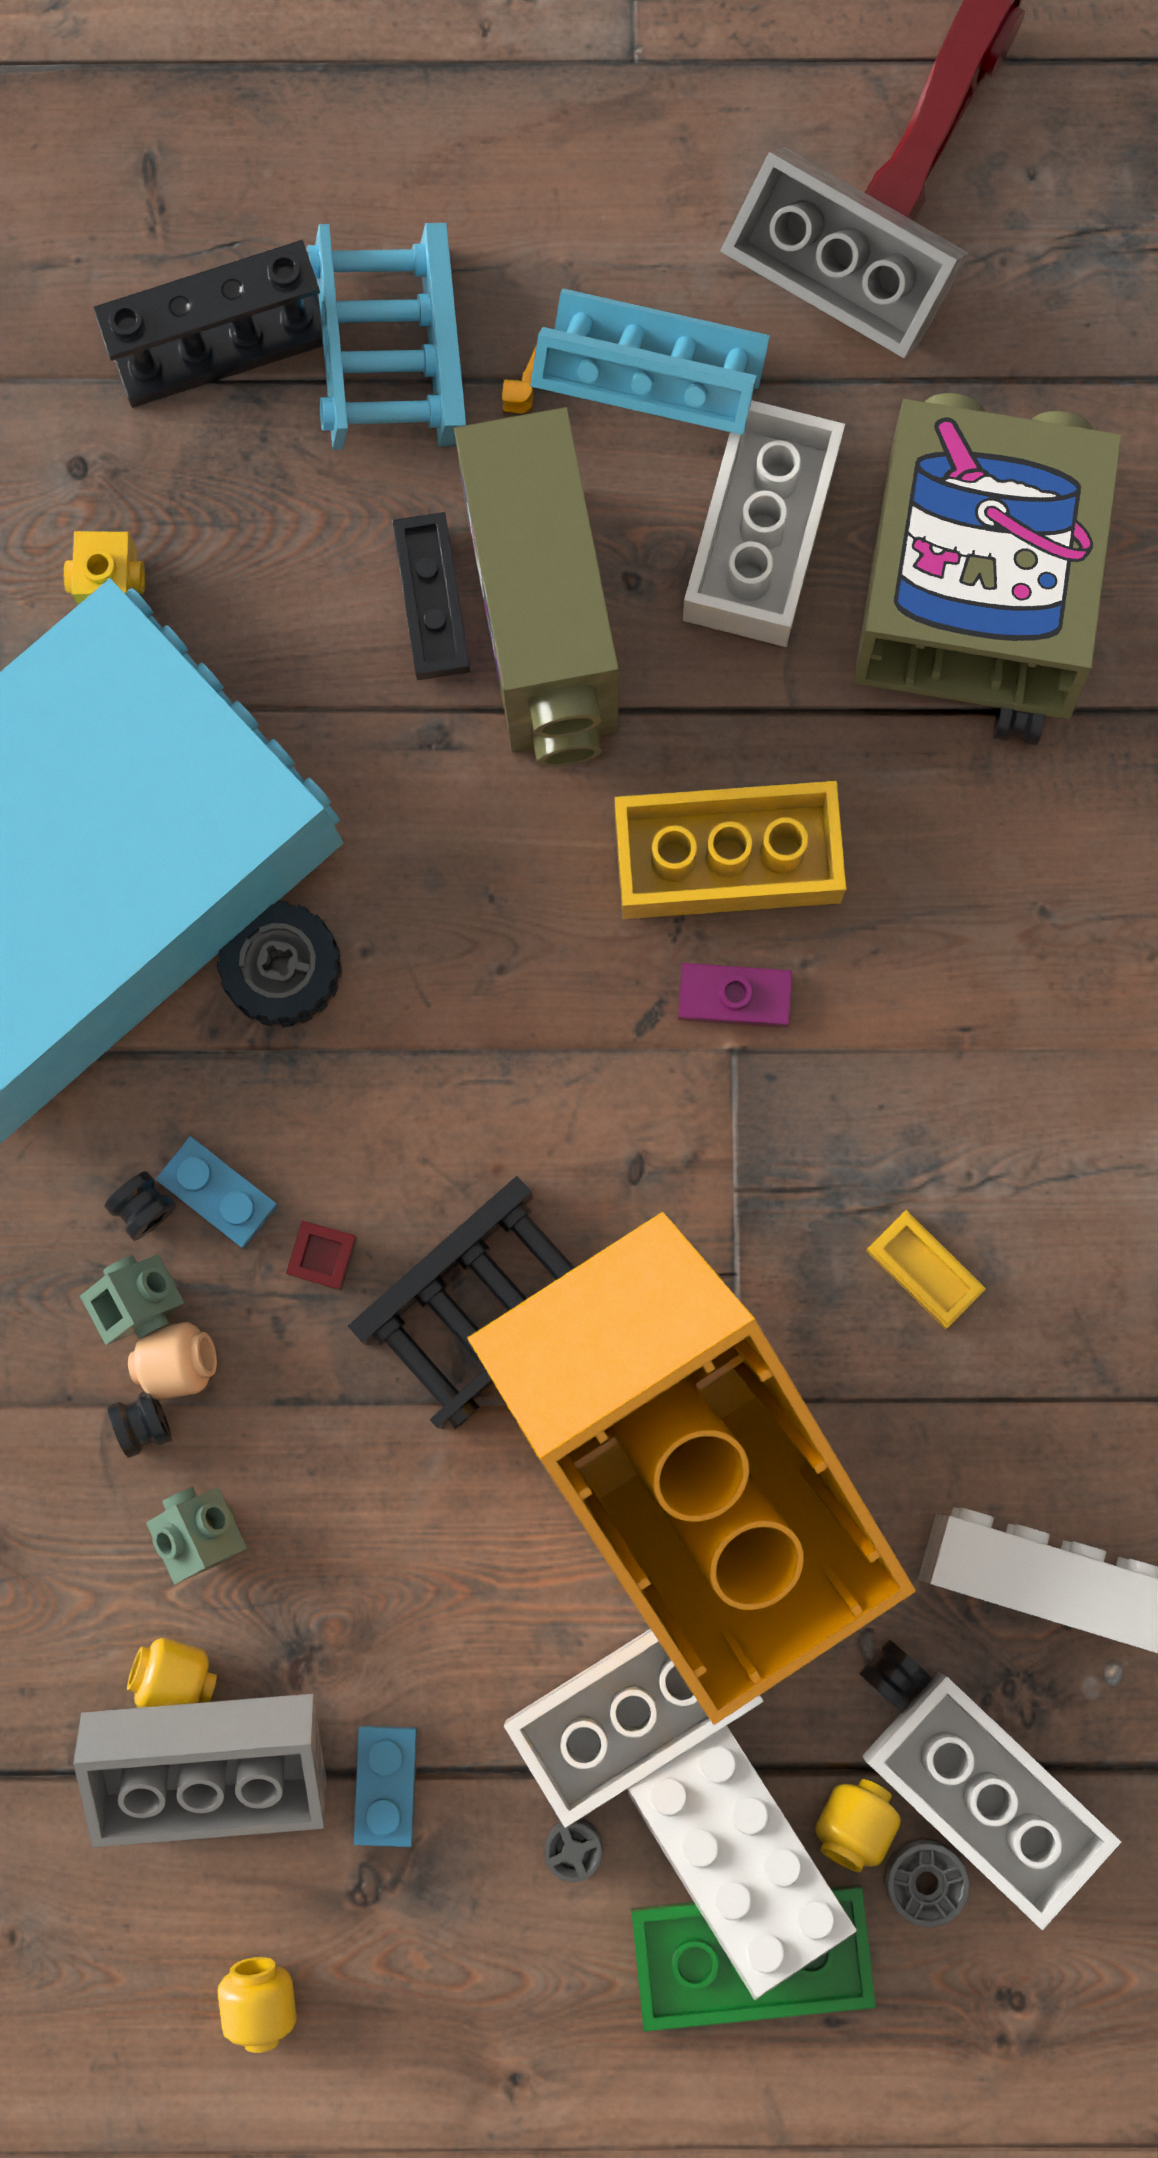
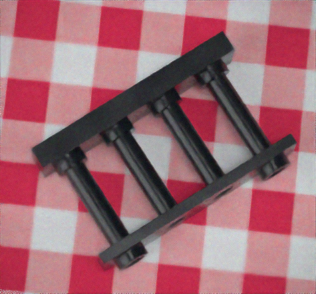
(213, 323)
(426, 1286)

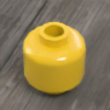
(170, 1675)
(857, 1825)
(257, 2004)

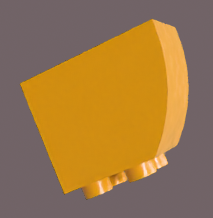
(692, 1465)

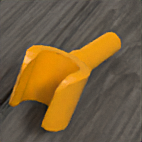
(519, 395)

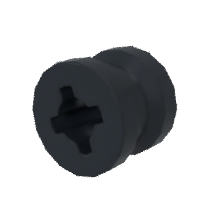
(1018, 724)
(140, 1205)
(139, 1424)
(895, 1675)

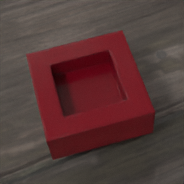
(321, 1255)

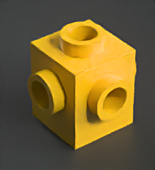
(102, 557)

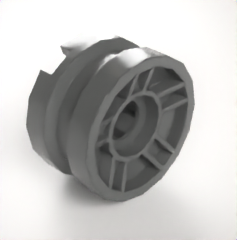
(944, 1898)

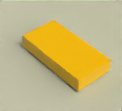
(925, 1269)

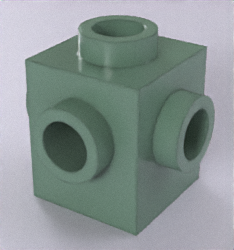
(132, 1298)
(195, 1533)

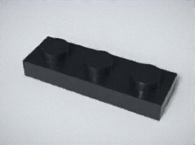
(431, 596)

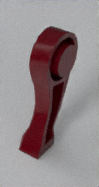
(970, 51)

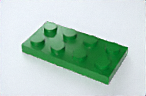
(693, 1983)

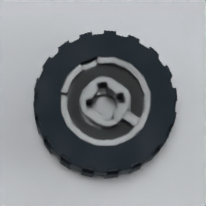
(281, 966)

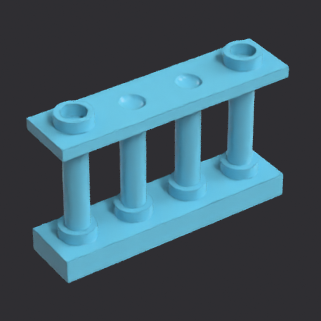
(432, 310)
(650, 361)

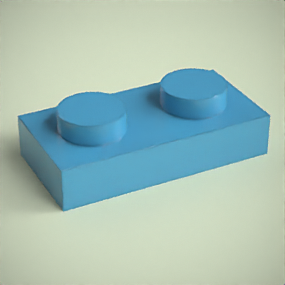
(217, 1192)
(385, 1786)

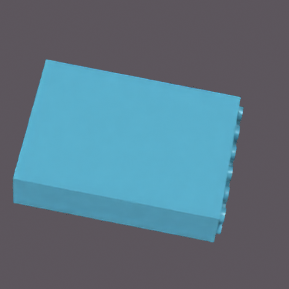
(130, 836)

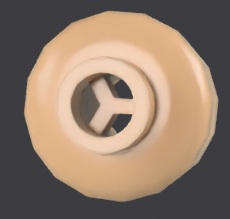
(173, 1361)

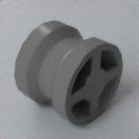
(568, 1863)

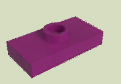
(735, 995)

